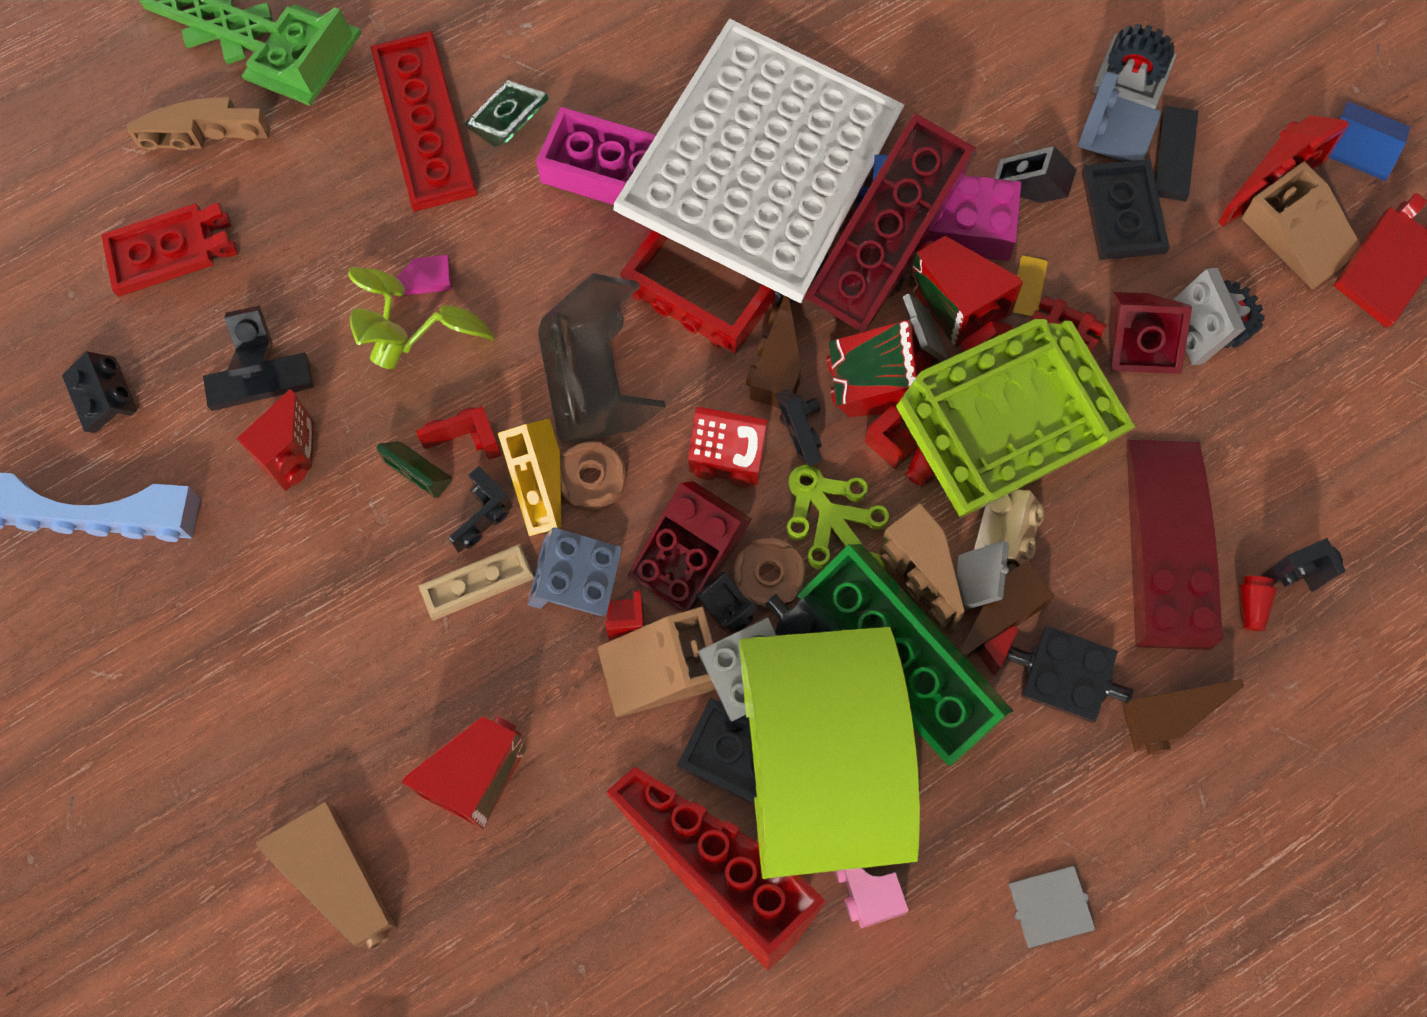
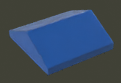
(1370, 141)

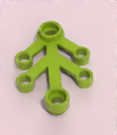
(830, 515)

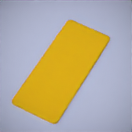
(1032, 273)

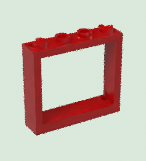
(688, 314)

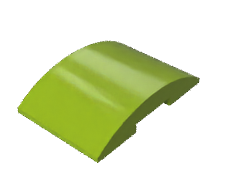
(831, 751)

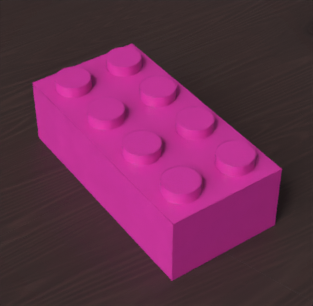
(590, 155)
(981, 216)

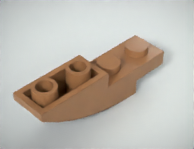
(188, 122)

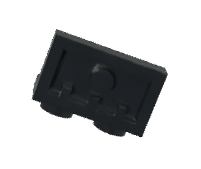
(1315, 564)

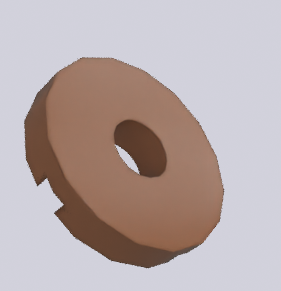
(596, 494)
(774, 553)

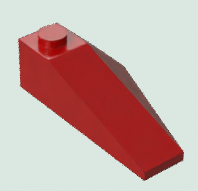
(1299, 142)

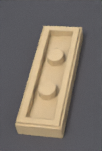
(476, 582)

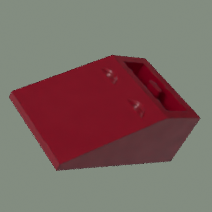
(689, 545)

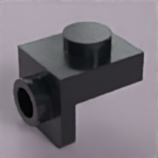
(726, 603)

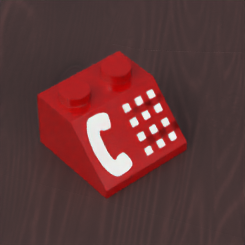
(281, 441)
(727, 446)

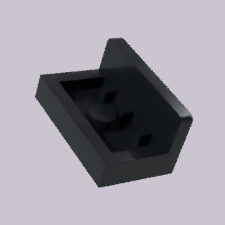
(98, 390)

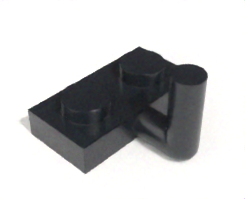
(793, 416)

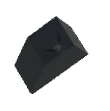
(1042, 173)

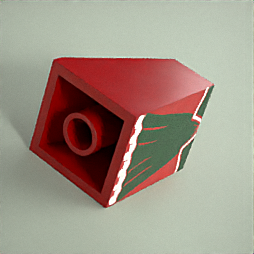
(962, 288)
(875, 368)
(470, 770)

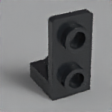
(250, 341)
(494, 511)

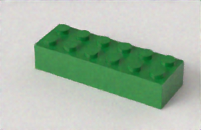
(946, 694)

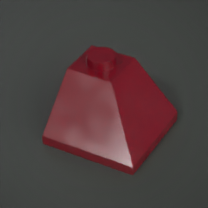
(1147, 333)

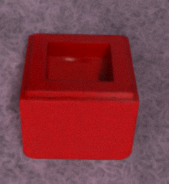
(996, 649)

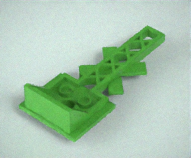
(299, 33)

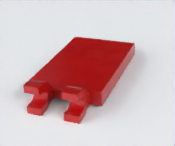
(166, 247)
(1388, 263)

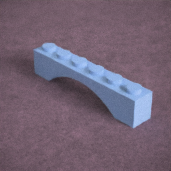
(156, 511)

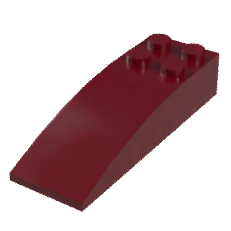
(891, 222)
(1172, 547)

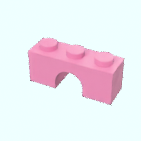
(872, 897)

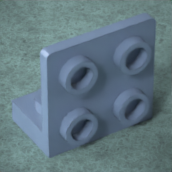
(1118, 125)
(574, 572)

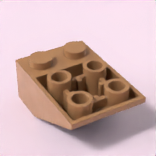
(1303, 225)
(921, 557)
(657, 663)

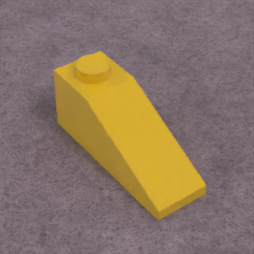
(535, 473)

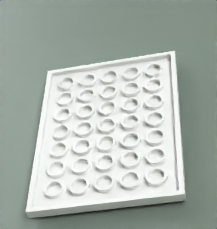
(760, 160)

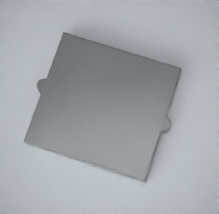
(925, 328)
(982, 574)
(1051, 907)

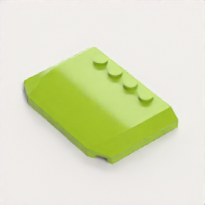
(1011, 412)

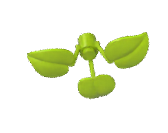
(391, 338)

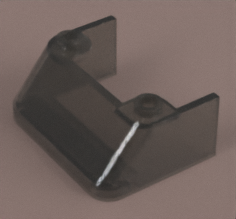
(581, 363)

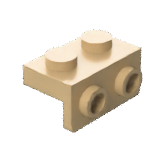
(1014, 521)

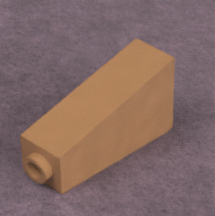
(330, 873)

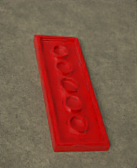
(423, 121)

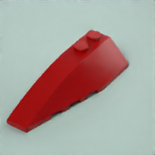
(719, 867)

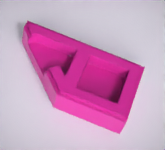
(426, 275)

